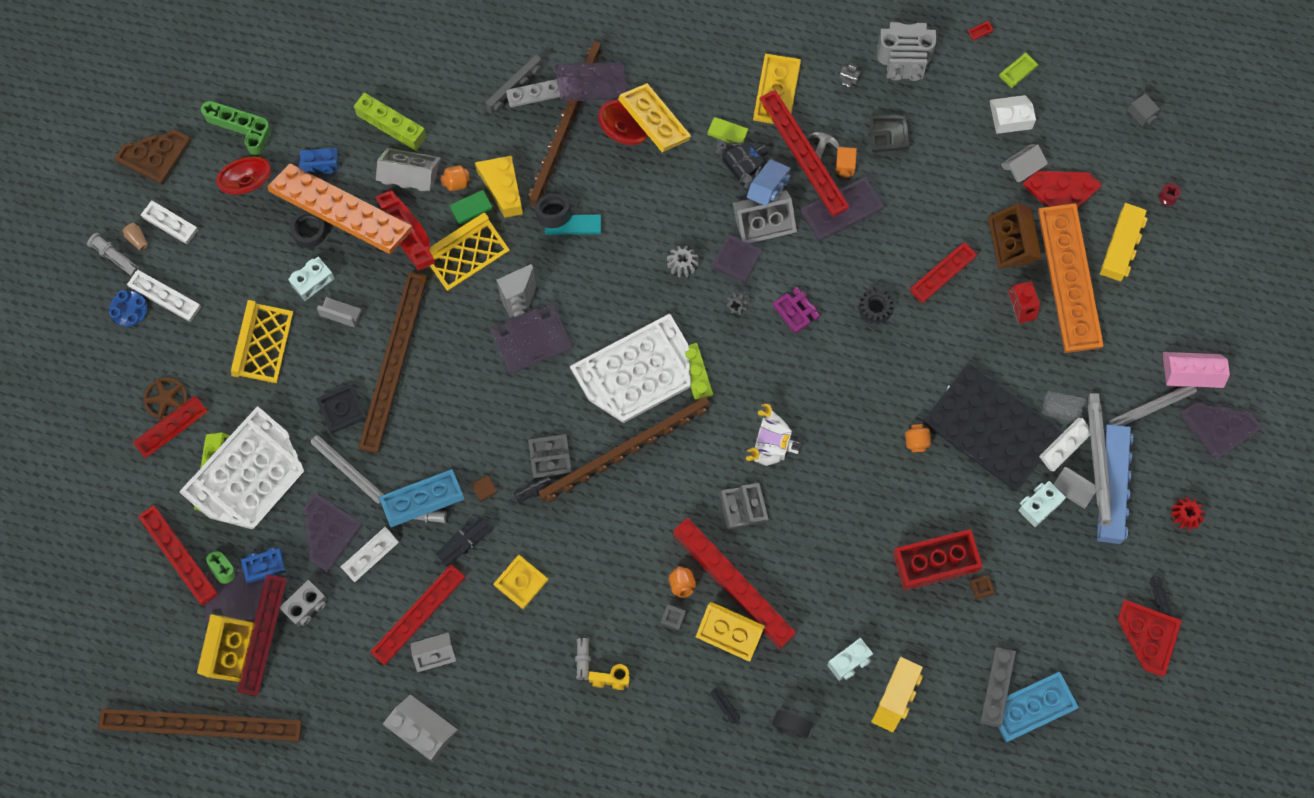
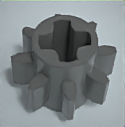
(849, 75)
(738, 302)

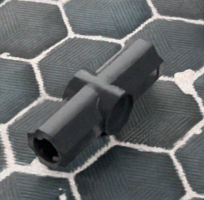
(463, 541)

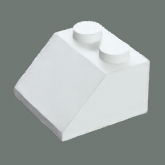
(1012, 114)

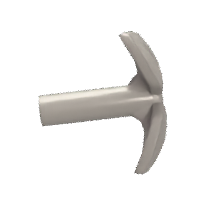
(824, 139)

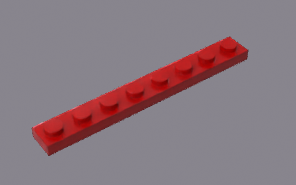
(804, 153)

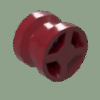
(1169, 199)

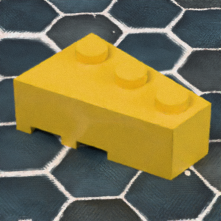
(501, 182)
(898, 694)

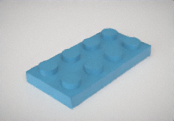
(421, 498)
(1036, 706)

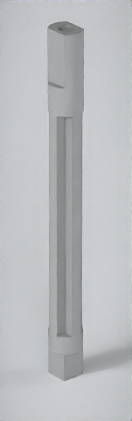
(1099, 459)

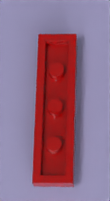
(943, 272)
(170, 426)

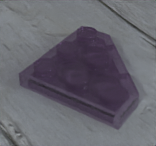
(1220, 427)
(327, 531)

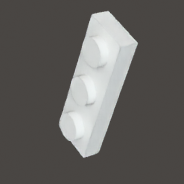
(169, 222)
(1065, 444)
(369, 554)

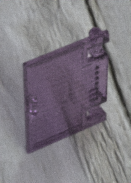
(531, 338)
(235, 598)

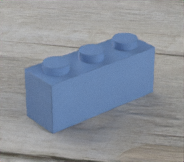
(769, 183)

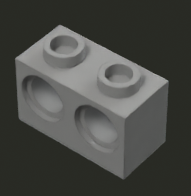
(300, 600)

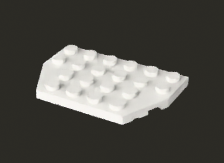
(636, 370)
(246, 473)

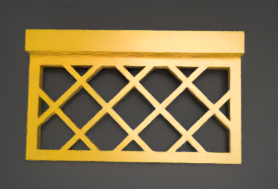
(460, 236)
(246, 336)

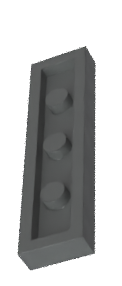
(520, 79)
(998, 687)

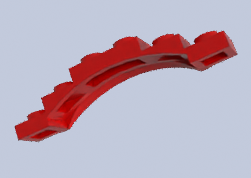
(417, 243)

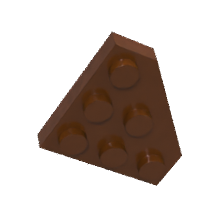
(154, 155)

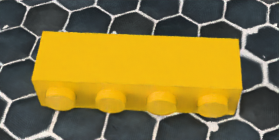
(1123, 241)

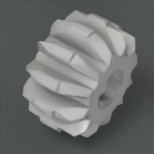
(682, 254)

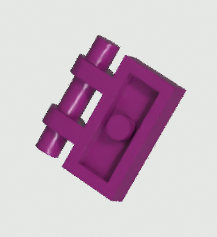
(791, 312)

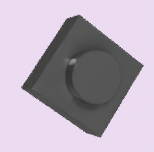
(673, 617)

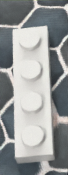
(164, 296)

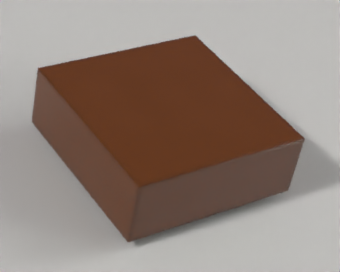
(484, 488)
(982, 587)

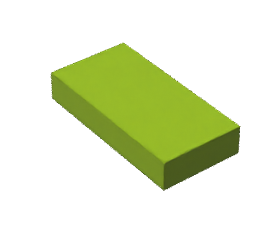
(1018, 70)
(727, 131)

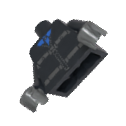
(742, 159)

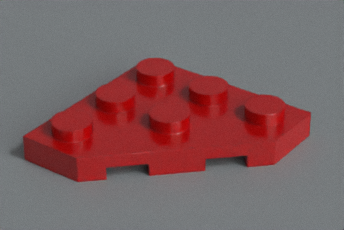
(1062, 187)
(1150, 635)

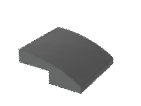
(549, 456)
(743, 506)

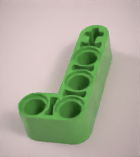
(238, 117)

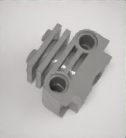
(906, 50)

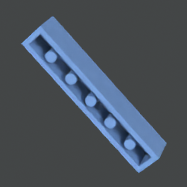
(1118, 458)

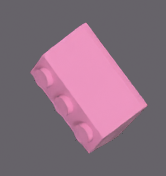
(1195, 369)

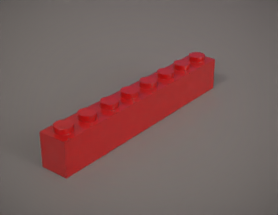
(733, 583)

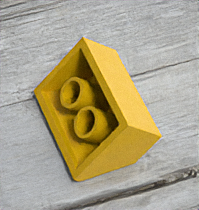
(224, 648)

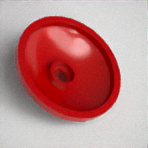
(620, 124)
(243, 175)

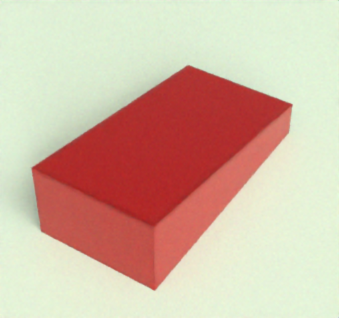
(980, 30)

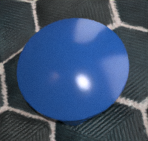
(128, 308)

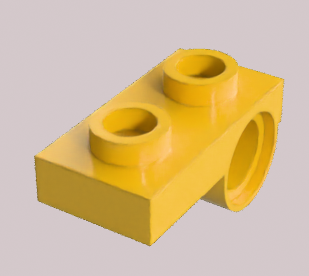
(601, 679)

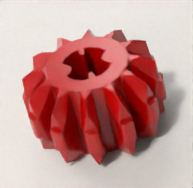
(1181, 514)

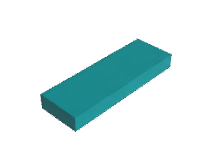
(578, 225)

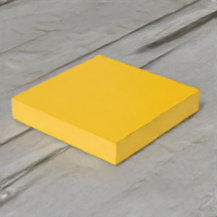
(521, 582)

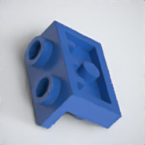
(319, 160)
(257, 566)

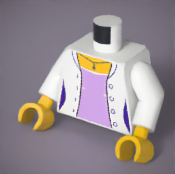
(772, 439)

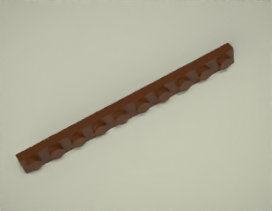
(561, 132)
(393, 363)
(618, 454)
(200, 725)

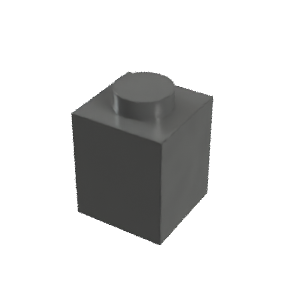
(1144, 110)

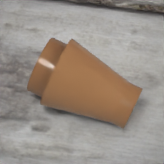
(134, 235)

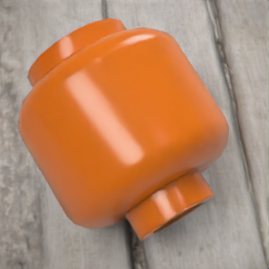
(455, 178)
(918, 438)
(682, 582)

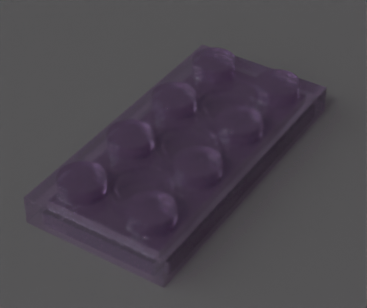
(590, 81)
(862, 204)

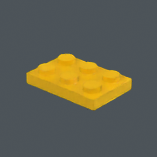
(730, 631)

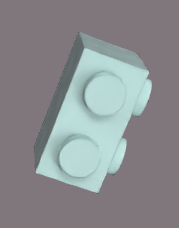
(311, 278)
(1042, 503)
(849, 659)

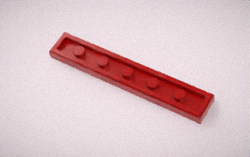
(178, 555)
(417, 615)

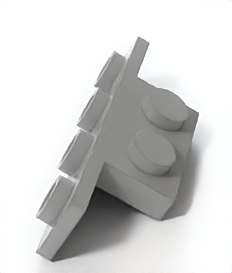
(533, 93)

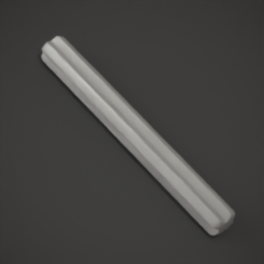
(1153, 406)
(346, 468)

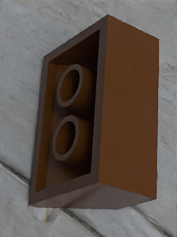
(1014, 236)

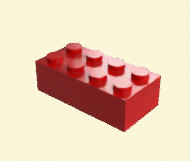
(937, 560)

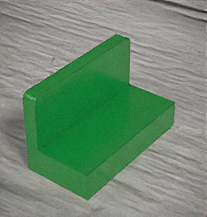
(470, 207)

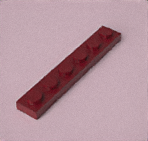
(261, 635)

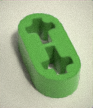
(217, 569)

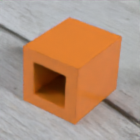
(845, 162)

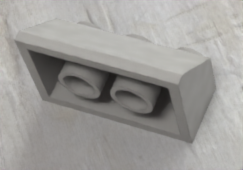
(407, 169)
(764, 222)
(517, 290)
(420, 727)

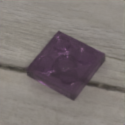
(736, 258)

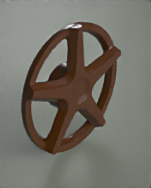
(164, 397)

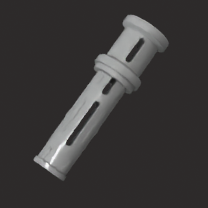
(107, 250)

